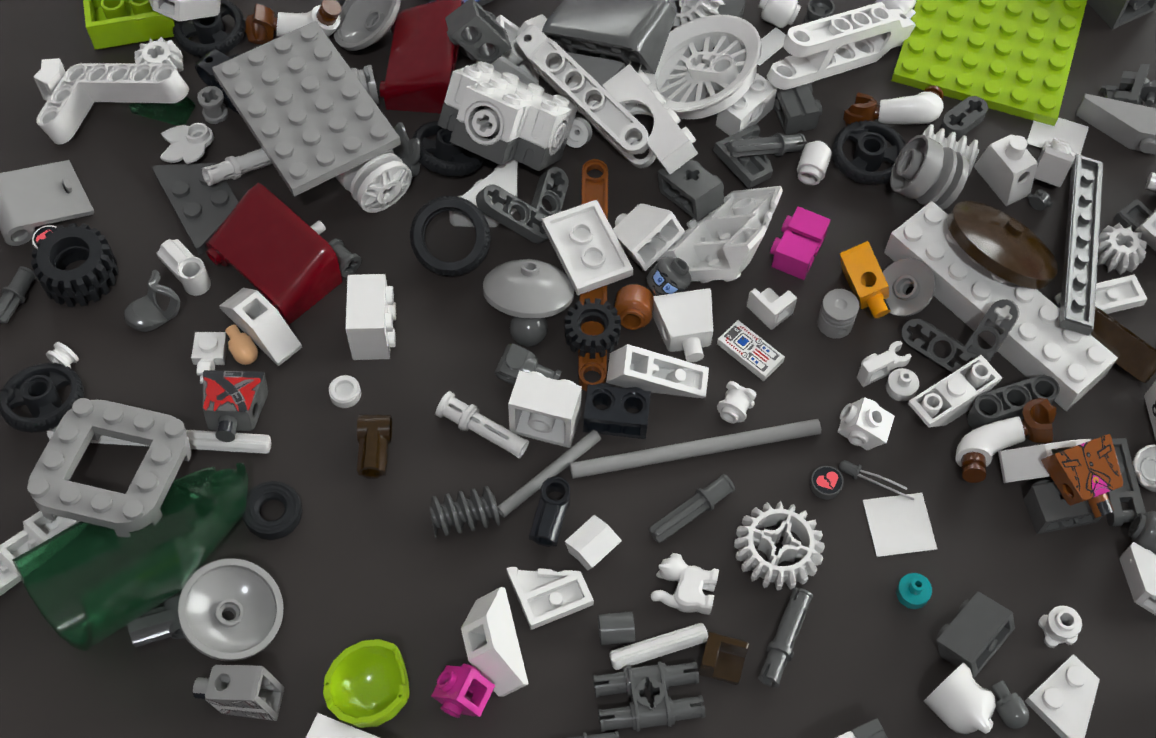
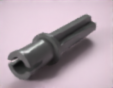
(776, 144)
(692, 508)

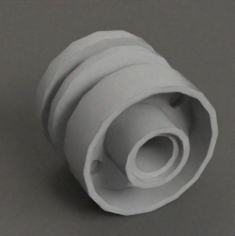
(929, 172)

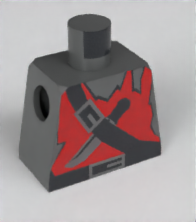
(233, 401)

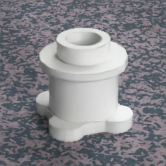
(736, 403)
(1060, 626)

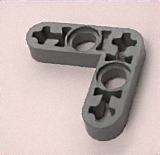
(529, 214)
(972, 348)

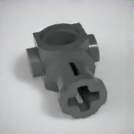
(519, 358)

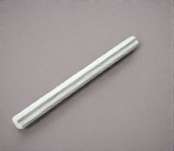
(206, 441)

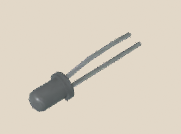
(854, 470)

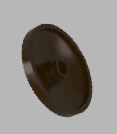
(1002, 244)

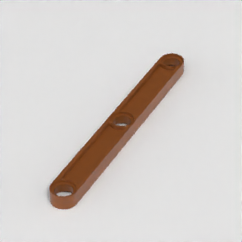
(593, 190)

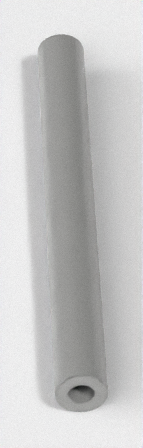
(552, 470)

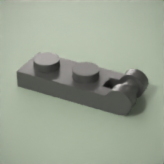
(1129, 492)

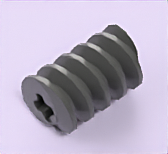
(463, 511)

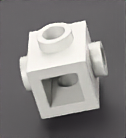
(865, 423)

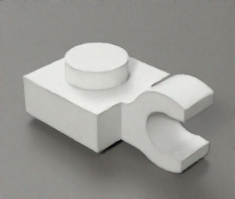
(209, 350)
(879, 366)

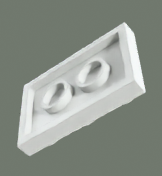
(587, 247)

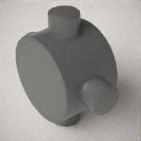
(1040, 200)

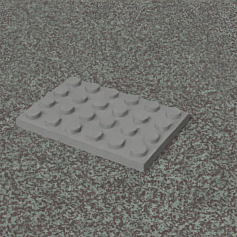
(306, 107)

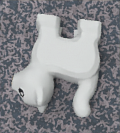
(691, 581)

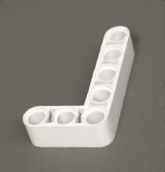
(106, 83)

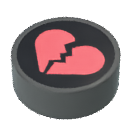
(826, 482)

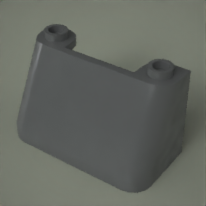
(613, 27)

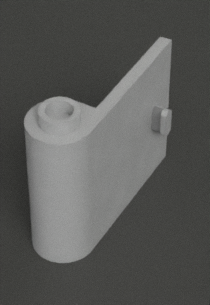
(38, 198)

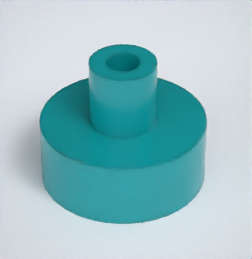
(914, 591)

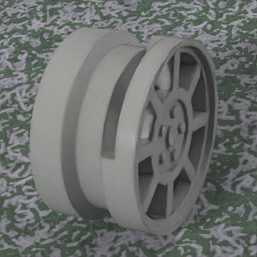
(367, 79)

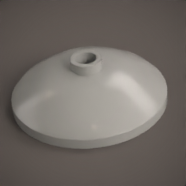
(365, 22)
(528, 289)
(236, 588)

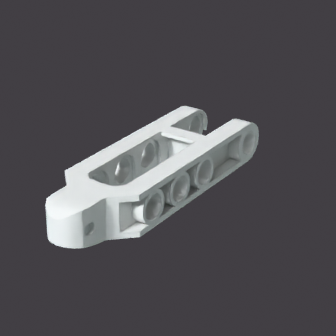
(839, 44)
(601, 109)

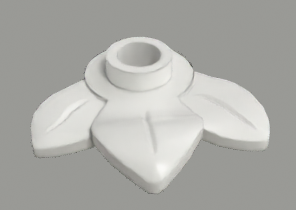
(186, 142)

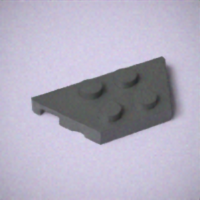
(195, 203)

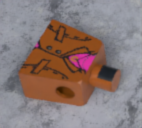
(1087, 473)

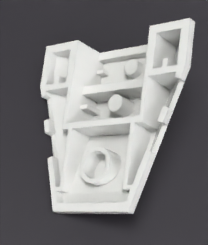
(728, 236)

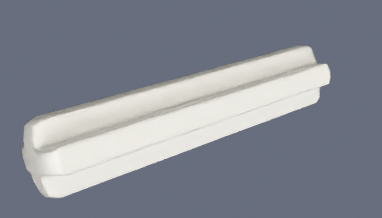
(658, 646)

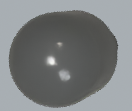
(1010, 707)

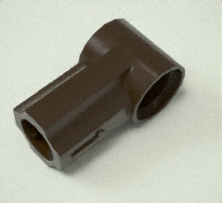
(373, 436)

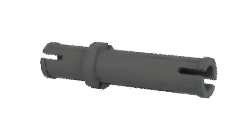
(781, 647)

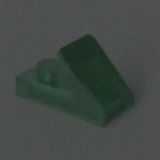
(170, 113)

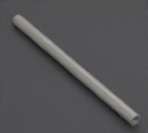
(695, 448)

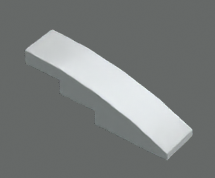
(36, 531)

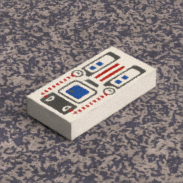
(750, 350)

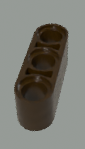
(1132, 351)

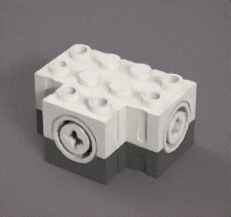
(506, 117)

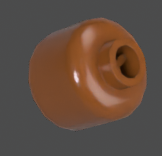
(634, 306)

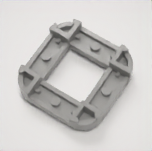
(122, 512)

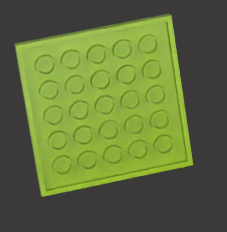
(994, 50)

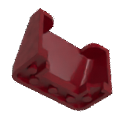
(420, 58)
(276, 253)

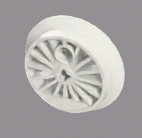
(687, 74)

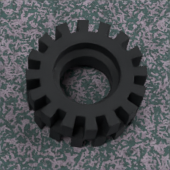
(590, 343)

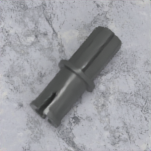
(15, 293)

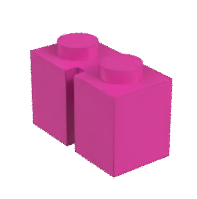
(799, 243)

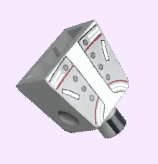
(241, 691)

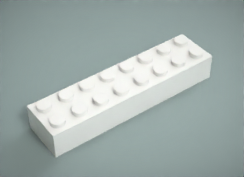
(969, 290)

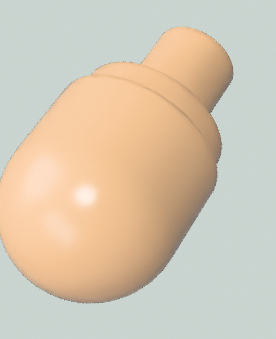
(241, 346)

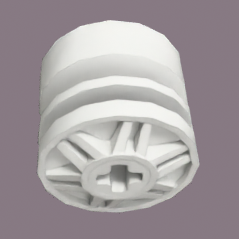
(377, 182)

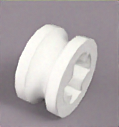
(62, 355)

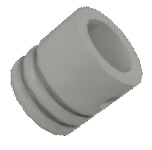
(838, 313)

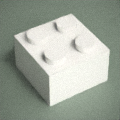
(370, 316)
(545, 408)

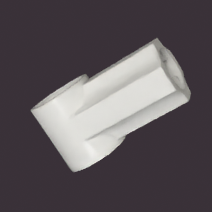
(185, 267)

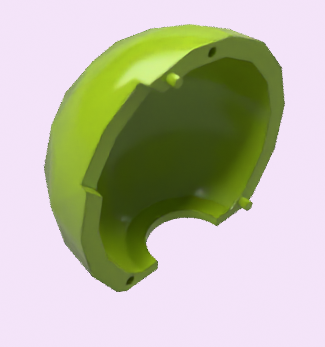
(367, 684)

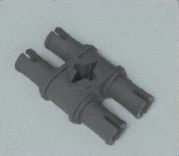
(658, 680)

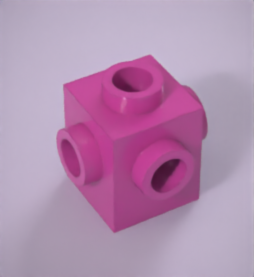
(462, 691)

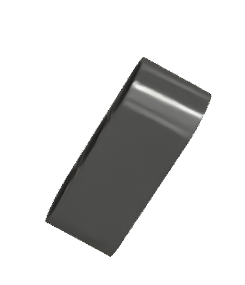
(997, 402)

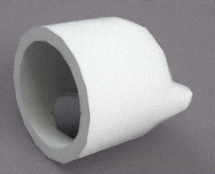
(963, 703)

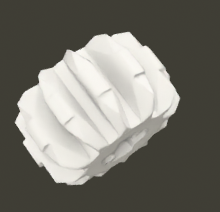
(160, 52)
(1120, 248)

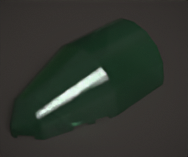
(98, 582)

